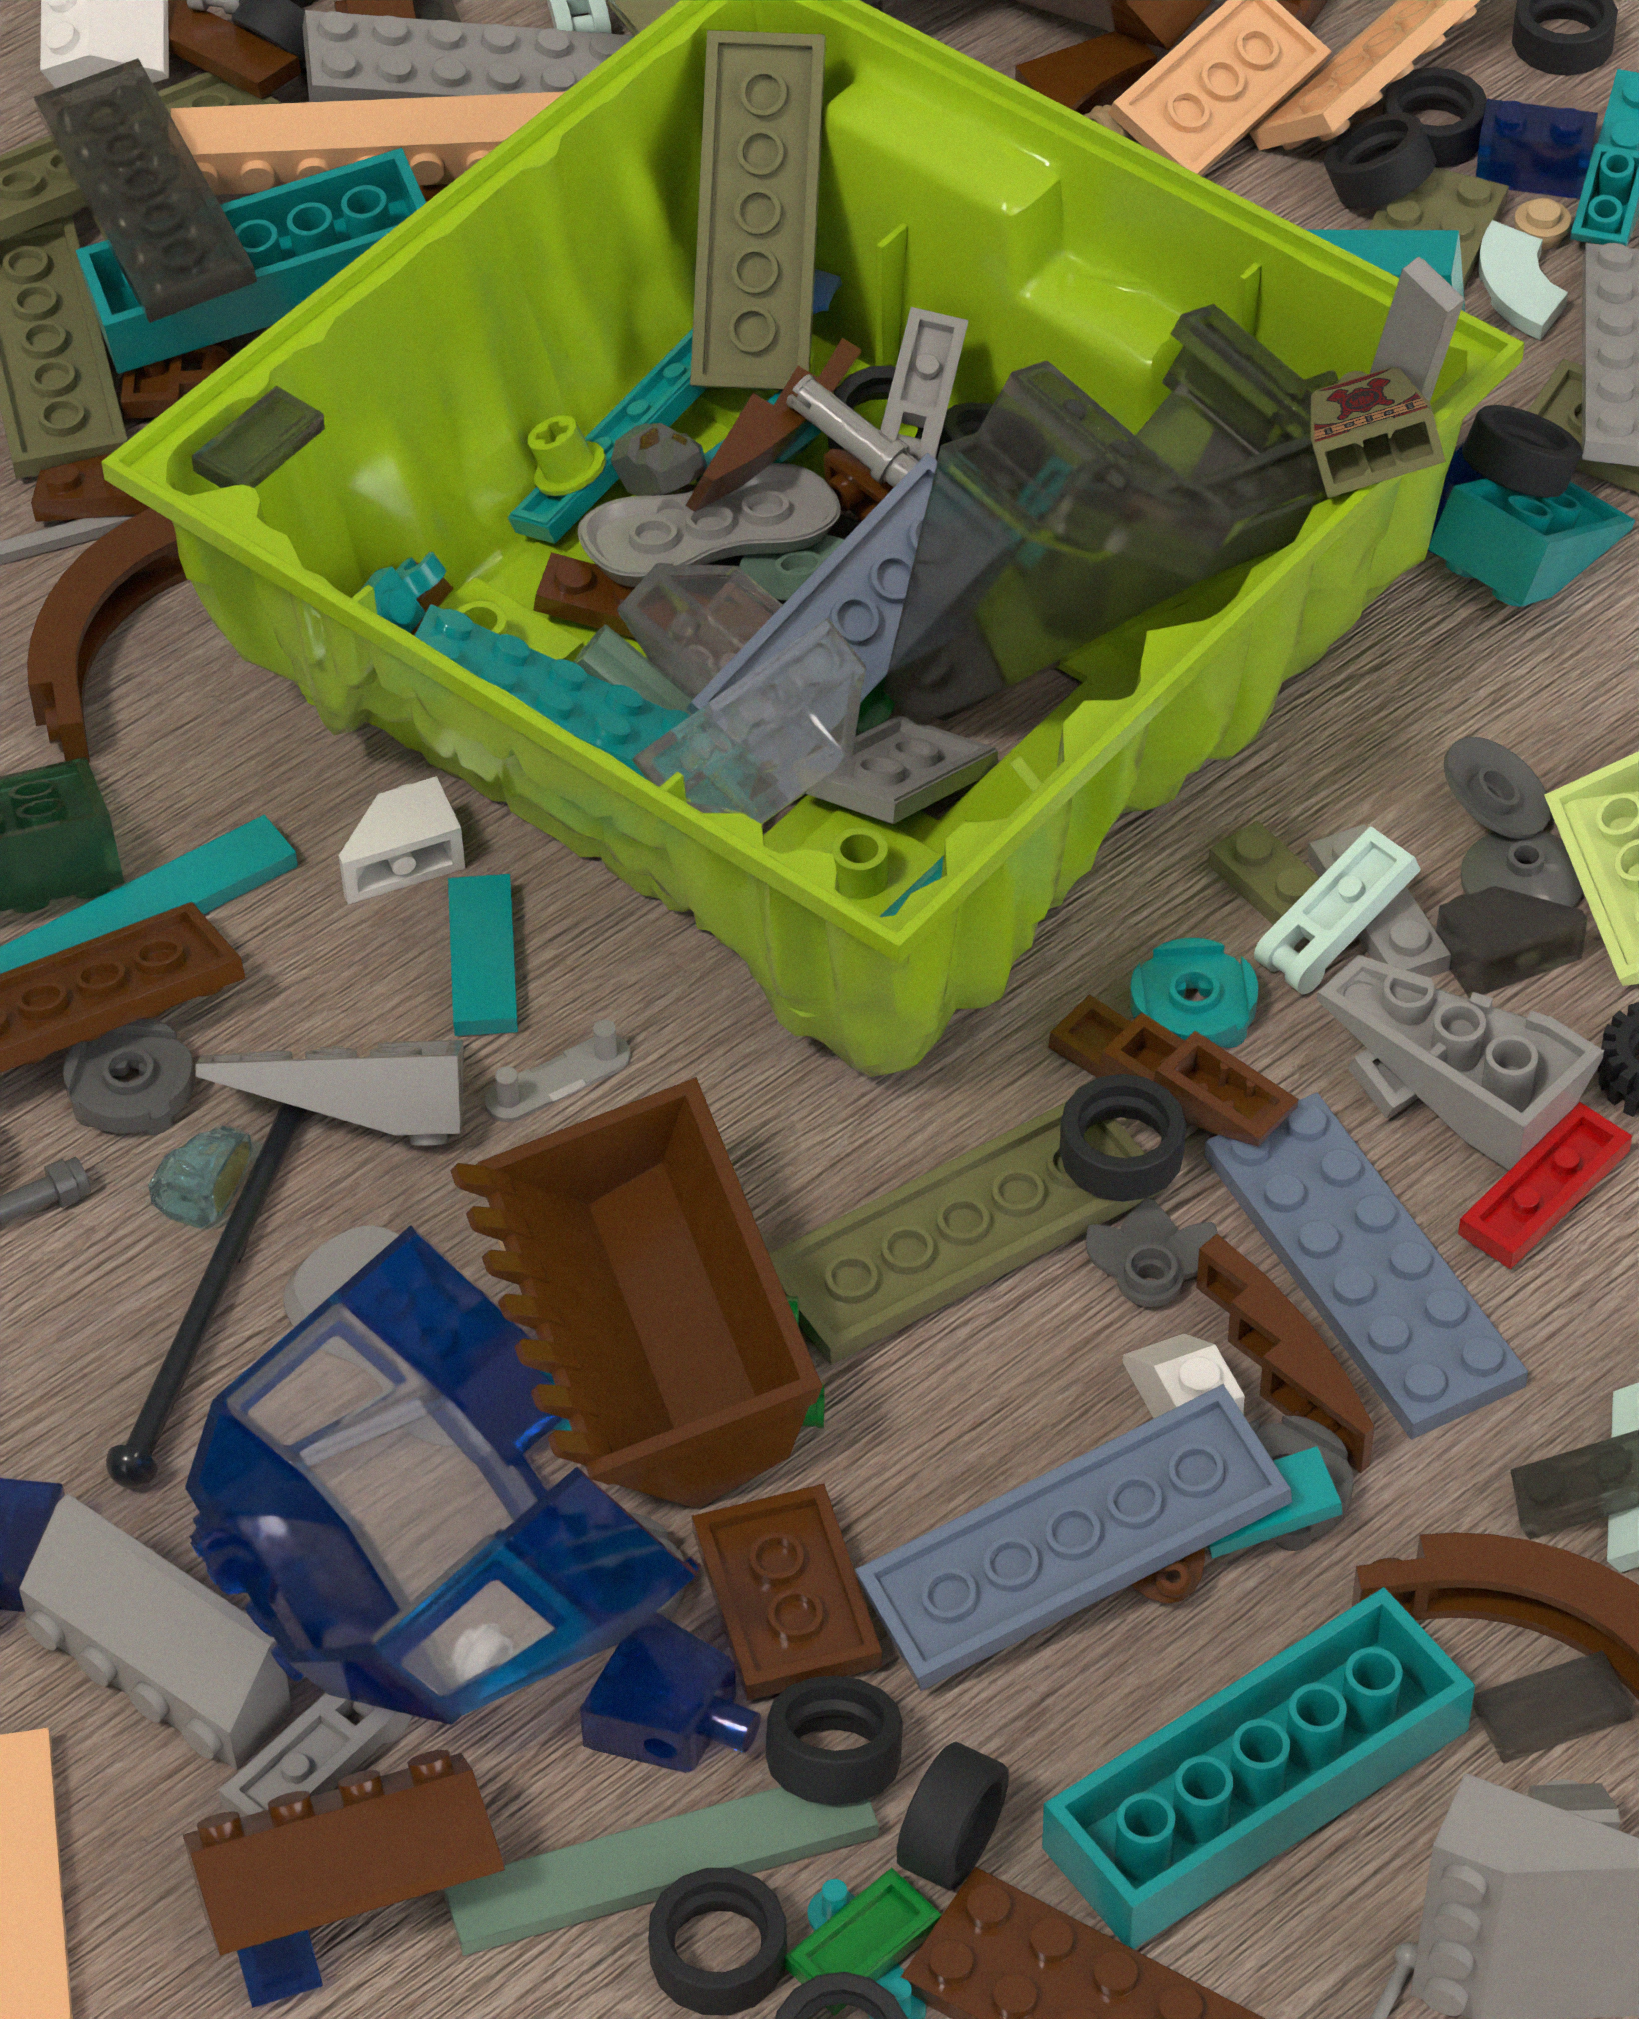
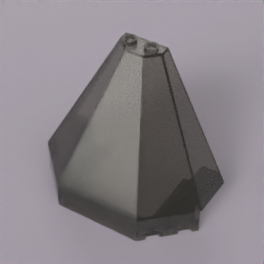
(1076, 529)

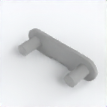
(577, 1068)

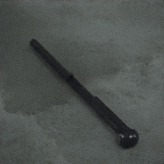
(132, 1463)

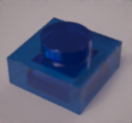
(279, 1968)

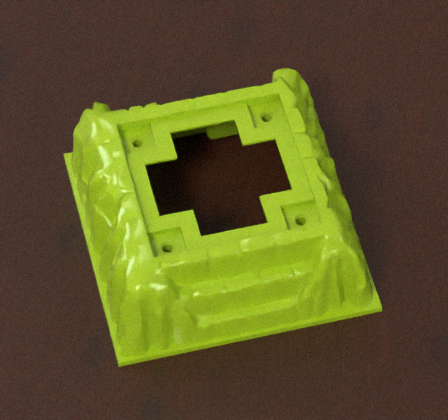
(573, 273)

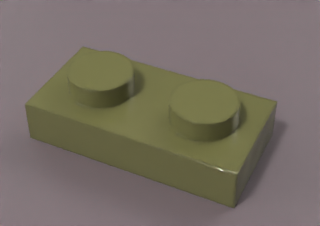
(1262, 870)

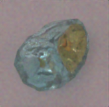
(201, 1176)

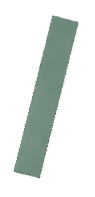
(645, 1860)

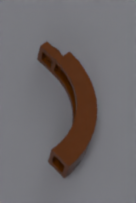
(82, 612)
(1519, 1586)

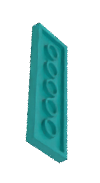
(585, 706)

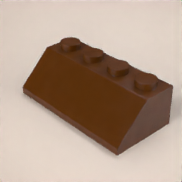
(341, 1850)

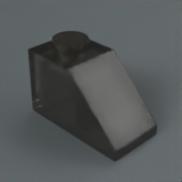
(1508, 937)

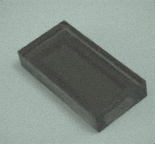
(258, 440)
(1552, 1706)

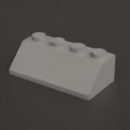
(154, 1635)

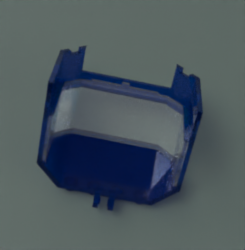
(388, 1506)

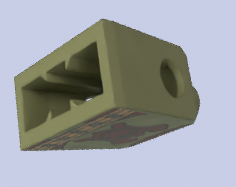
(1372, 430)

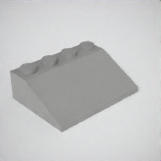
(1528, 1912)

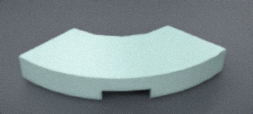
(1516, 283)

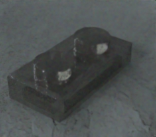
(1578, 1485)

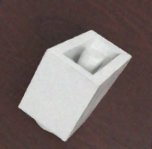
(402, 842)
(1178, 1372)

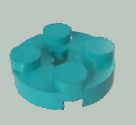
(1201, 964)

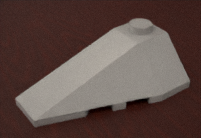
(1478, 1067)
(395, 1090)

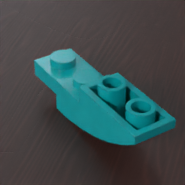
(1611, 186)

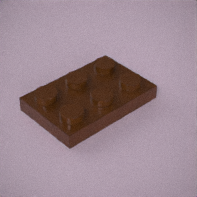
(786, 1591)

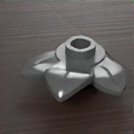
(1148, 1248)

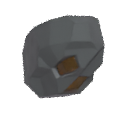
(657, 460)

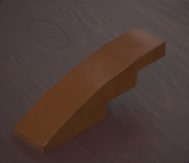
(765, 432)
(1206, 1080)
(1296, 1364)

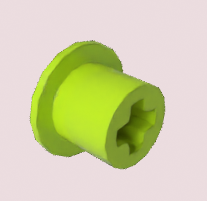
(564, 456)

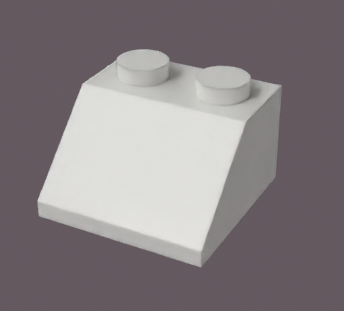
(101, 34)

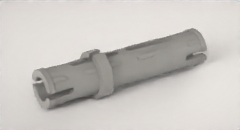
(885, 458)

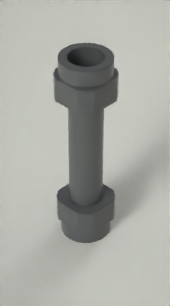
(62, 1183)

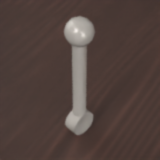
(1405, 1958)

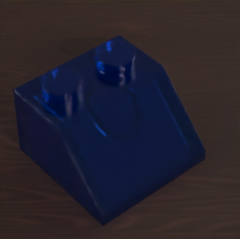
(1536, 147)

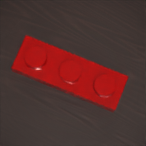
(1544, 1185)

